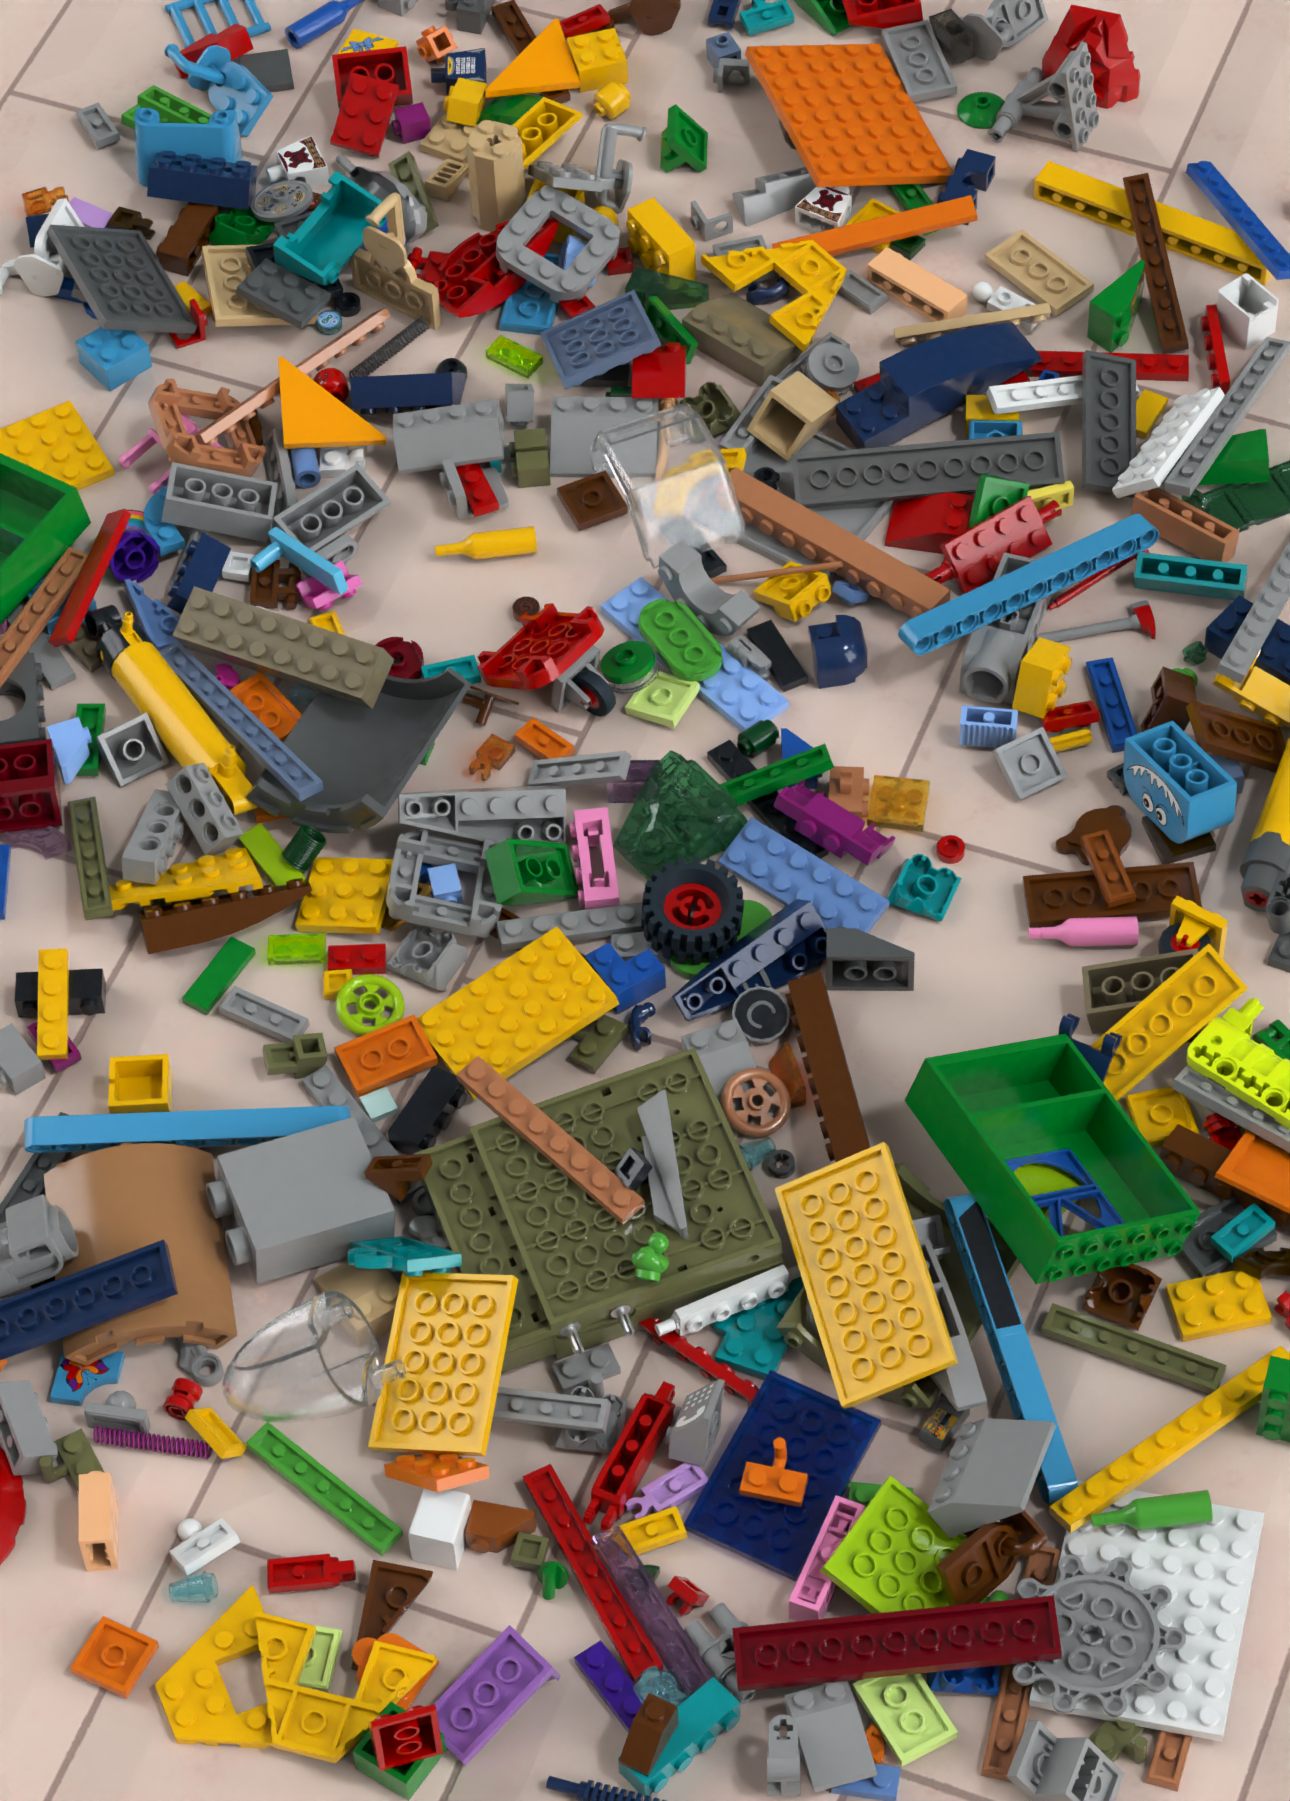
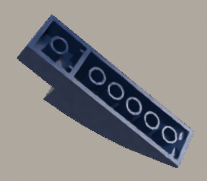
(932, 381)

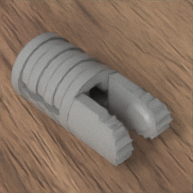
(750, 656)

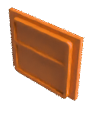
(1259, 1170)

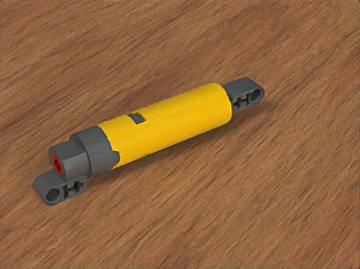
(1268, 854)

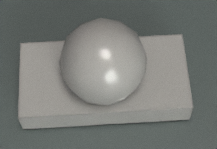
(118, 1413)

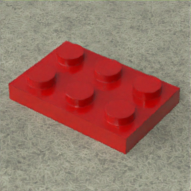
(364, 115)

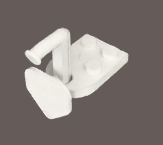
(44, 269)

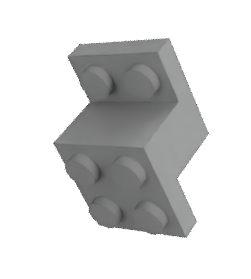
(1062, 1768)

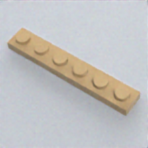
(931, 330)

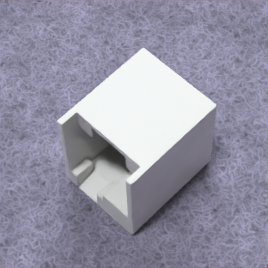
(1247, 311)
(440, 1528)

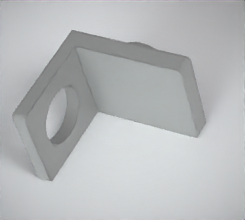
(706, 226)

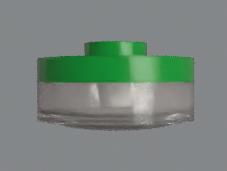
(629, 667)

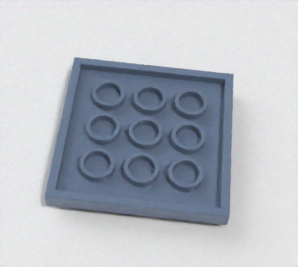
(600, 339)

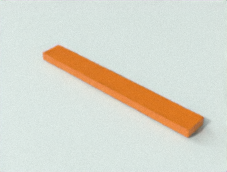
(892, 227)

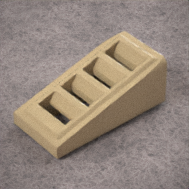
(445, 191)

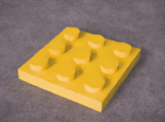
(345, 896)

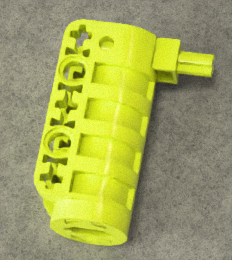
(1242, 1065)

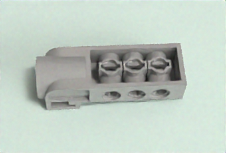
(996, 650)
(34, 1244)

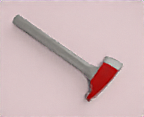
(1141, 619)

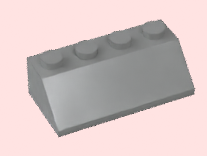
(461, 432)
(332, 509)

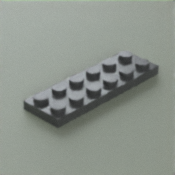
(1107, 419)

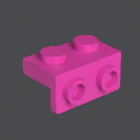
(320, 597)

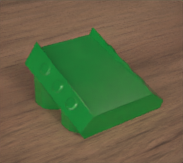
(509, 108)
(239, 228)

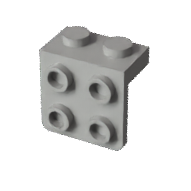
(456, 494)

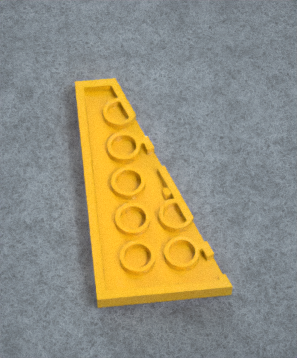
(191, 880)

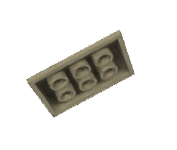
(740, 337)

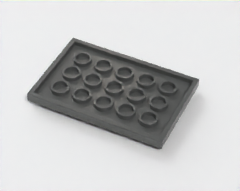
(122, 279)

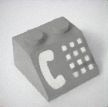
(696, 1425)

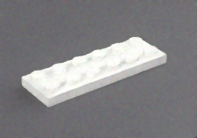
(1168, 442)

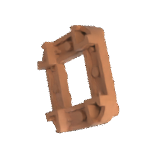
(167, 405)

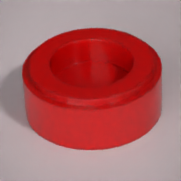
(950, 849)

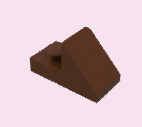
(397, 1172)

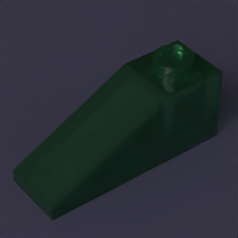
(671, 290)

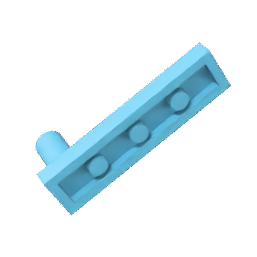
(302, 557)

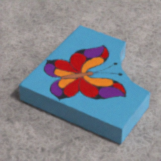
(76, 1380)

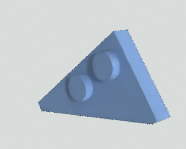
(152, 615)

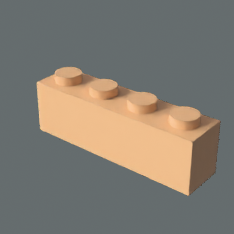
(916, 287)

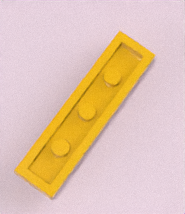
(53, 1004)

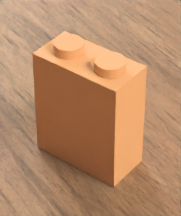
(98, 1521)

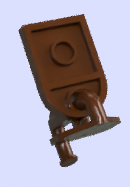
(650, 15)
(988, 1557)

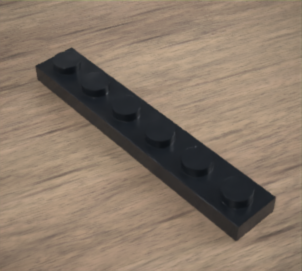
(732, 764)

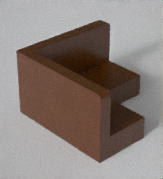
(1170, 697)

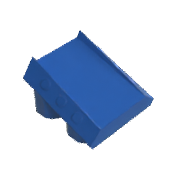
(970, 1680)

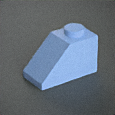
(70, 746)

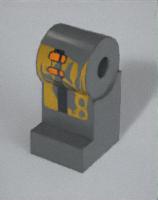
(942, 1424)

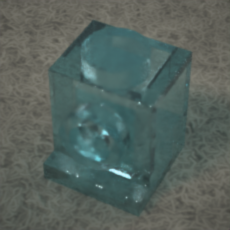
(661, 1685)

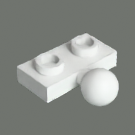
(202, 1545)

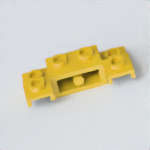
(1260, 694)

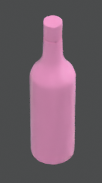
(1091, 931)

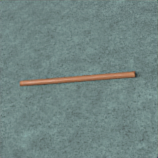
(777, 572)

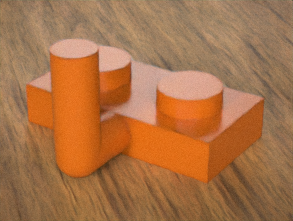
(774, 1482)

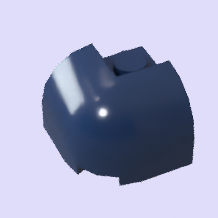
(838, 651)

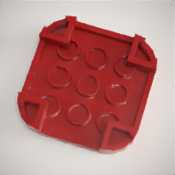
(541, 648)

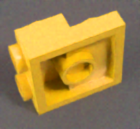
(794, 594)

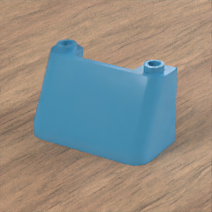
(210, 140)

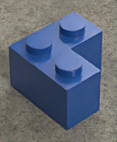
(630, 979)

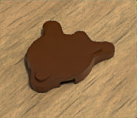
(1096, 820)

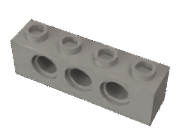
(153, 839)

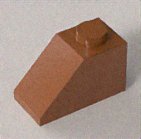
(496, 1526)

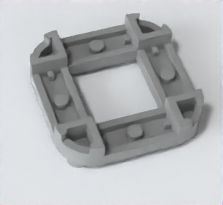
(559, 283)
(403, 884)

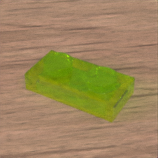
(514, 356)
(296, 949)

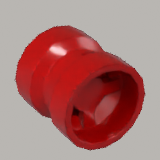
(183, 1397)

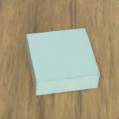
(379, 1104)

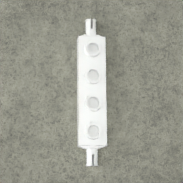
(729, 1301)

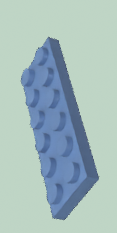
(793, 873)

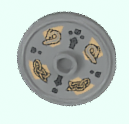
(282, 200)

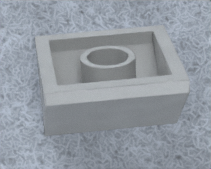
(131, 750)

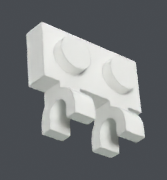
(336, 459)

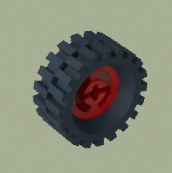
(669, 905)

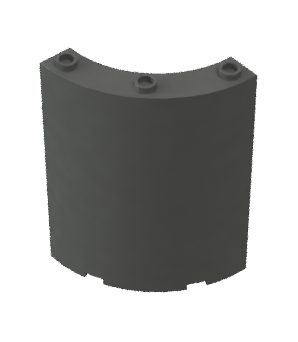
(362, 752)

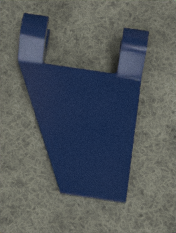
(1097, 1059)

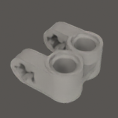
(783, 1758)

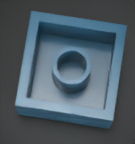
(113, 356)

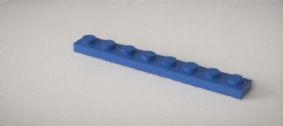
(1241, 218)

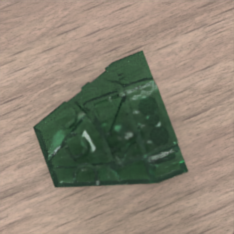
(677, 817)

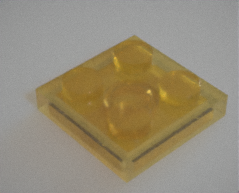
(898, 803)

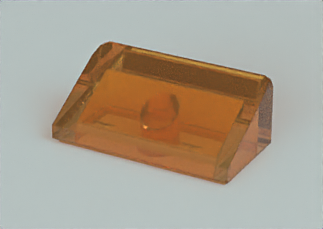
(786, 1068)

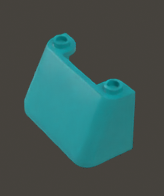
(329, 233)

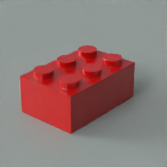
(382, 64)

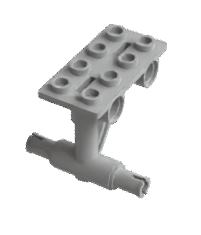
(1071, 84)

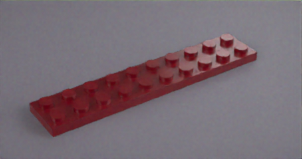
(896, 1643)

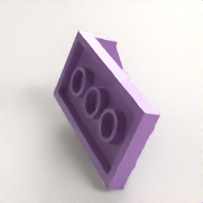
(490, 1693)

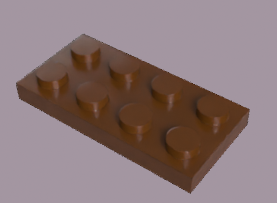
(1236, 736)

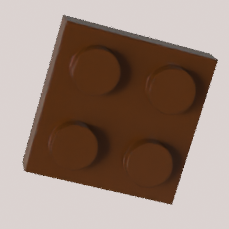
(592, 500)

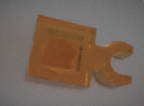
(492, 753)

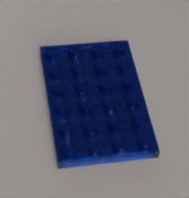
(819, 1440)

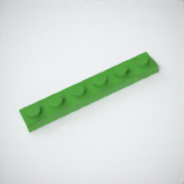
(324, 1489)

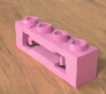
(591, 825)
(813, 1589)

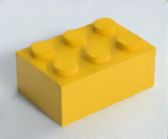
(660, 241)

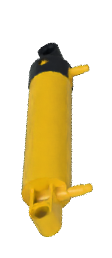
(173, 711)

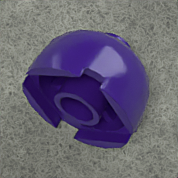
(134, 556)

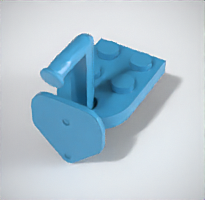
(228, 84)

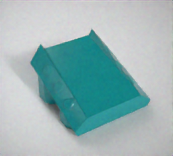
(923, 888)

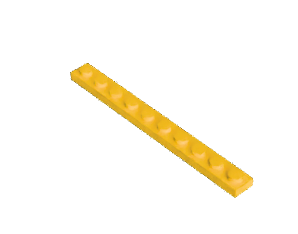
(1163, 1446)

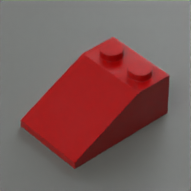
(883, 13)
(660, 373)
(928, 521)
(406, 1736)

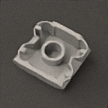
(428, 957)
(591, 1440)

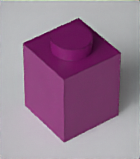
(411, 123)

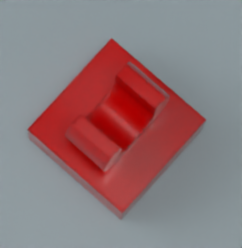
(688, 1592)

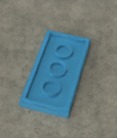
(529, 308)

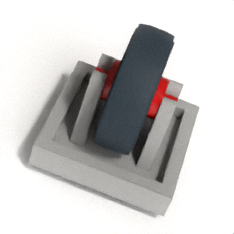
(584, 686)

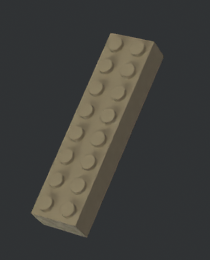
(283, 647)

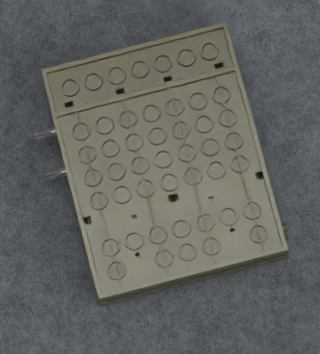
(571, 1257)

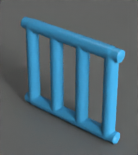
(176, 7)

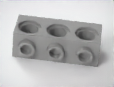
(204, 808)

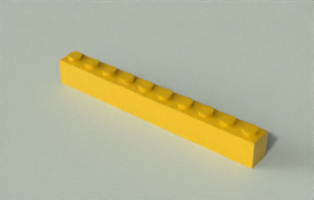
(1180, 230)

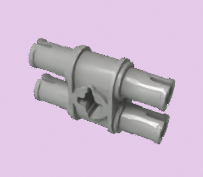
(715, 1650)

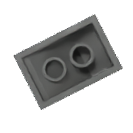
(866, 962)

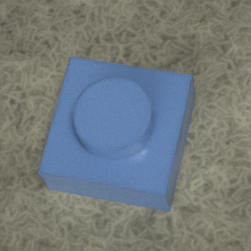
(850, 593)

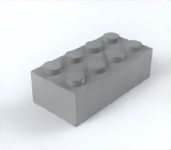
(219, 502)

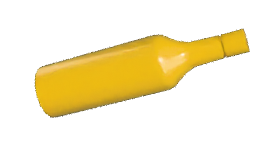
(493, 544)

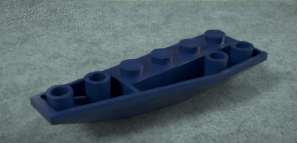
(782, 945)

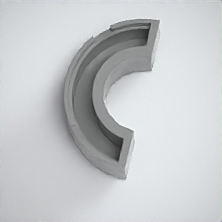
(688, 583)

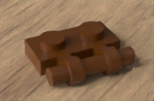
(266, 589)

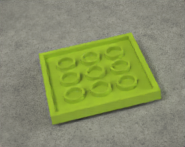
(893, 1554)

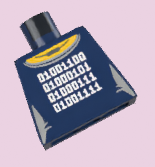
(463, 64)

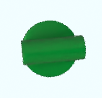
(553, 1577)

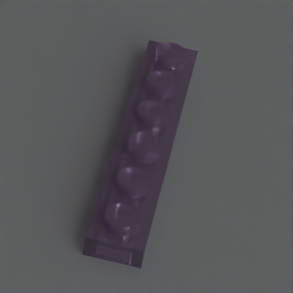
(651, 1610)

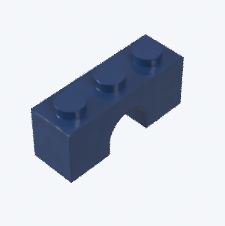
(971, 172)

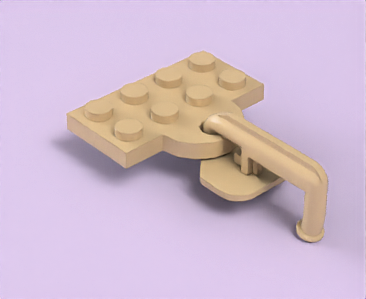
(386, 271)

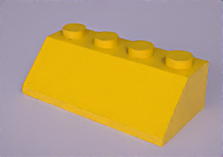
(543, 127)

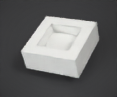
(238, 567)

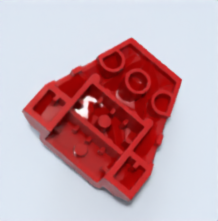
(1110, 58)

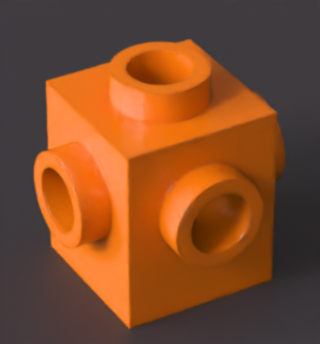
(435, 44)

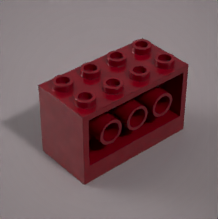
(29, 786)

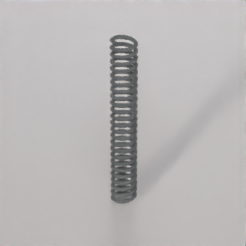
(387, 345)

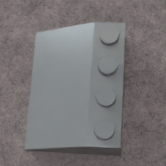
(579, 420)
(989, 1473)

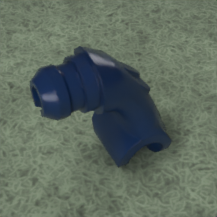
(759, 295)
(638, 1017)

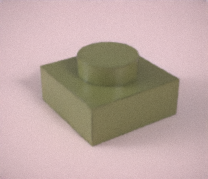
(529, 1551)

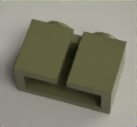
(531, 458)

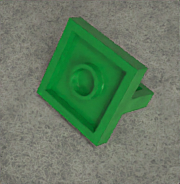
(683, 142)
(994, 495)

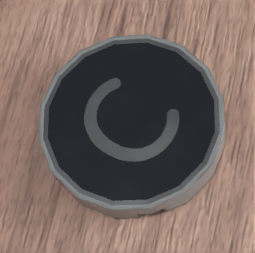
(761, 1014)

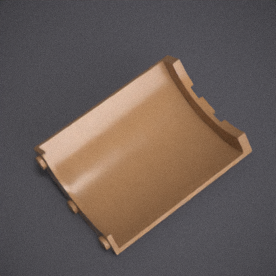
(130, 1200)

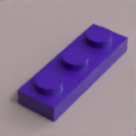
(610, 1682)

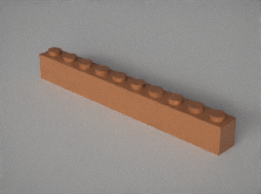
(827, 542)

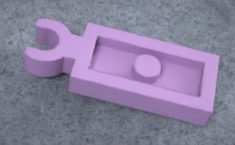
(669, 1490)

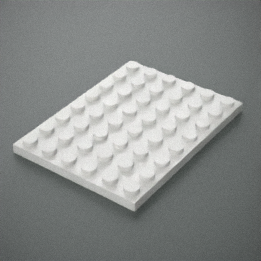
(1210, 1584)

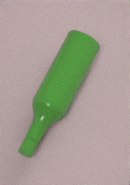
(1160, 1511)

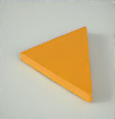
(539, 67)
(316, 417)

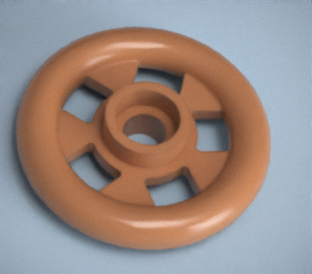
(738, 1119)

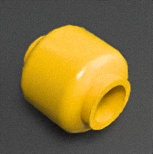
(612, 100)

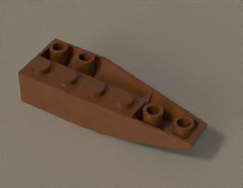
(214, 917)

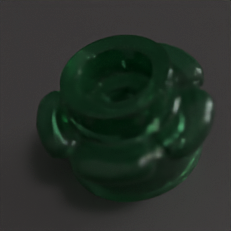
(1195, 653)

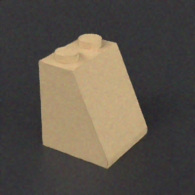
(792, 415)

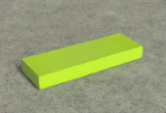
(268, 856)

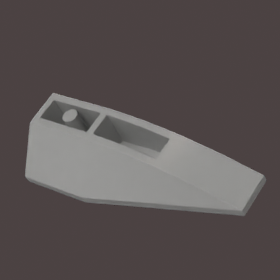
(490, 813)
(961, 1381)

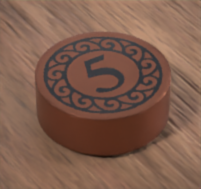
(524, 605)

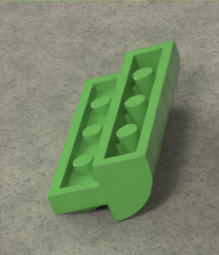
(170, 108)

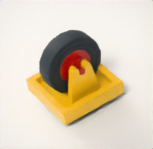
(1192, 928)

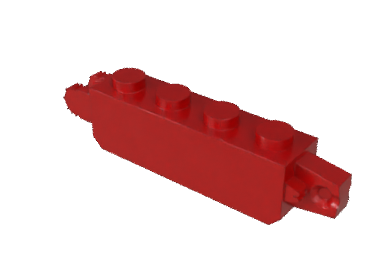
(631, 1456)

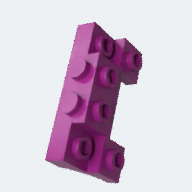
(831, 824)

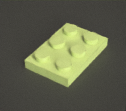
(905, 1715)

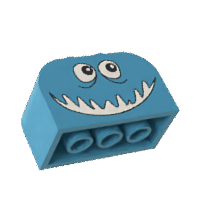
(1177, 783)

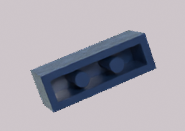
(200, 570)

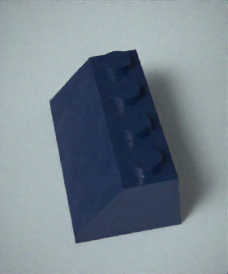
(406, 391)

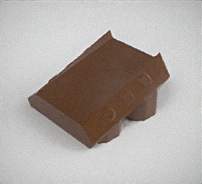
(1122, 1295)

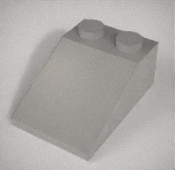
(722, 1054)
(830, 1735)

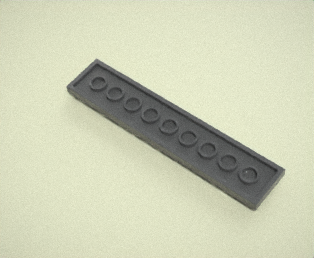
(924, 469)

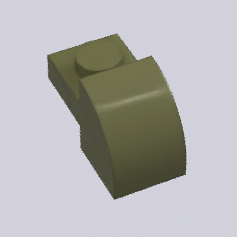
(301, 1056)

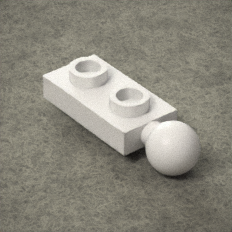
(1001, 300)

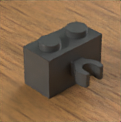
(470, 14)

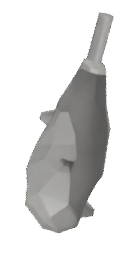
(383, 184)

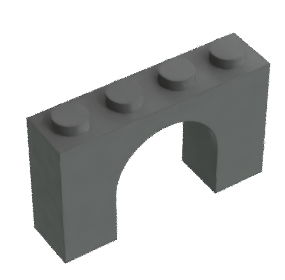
(24, 685)

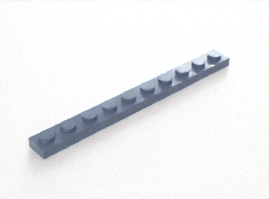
(242, 724)

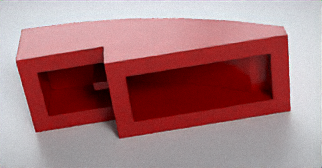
(233, 38)

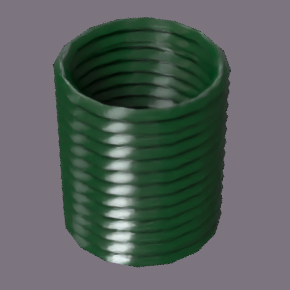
(304, 847)

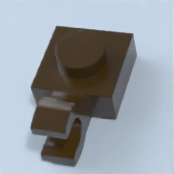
(131, 220)

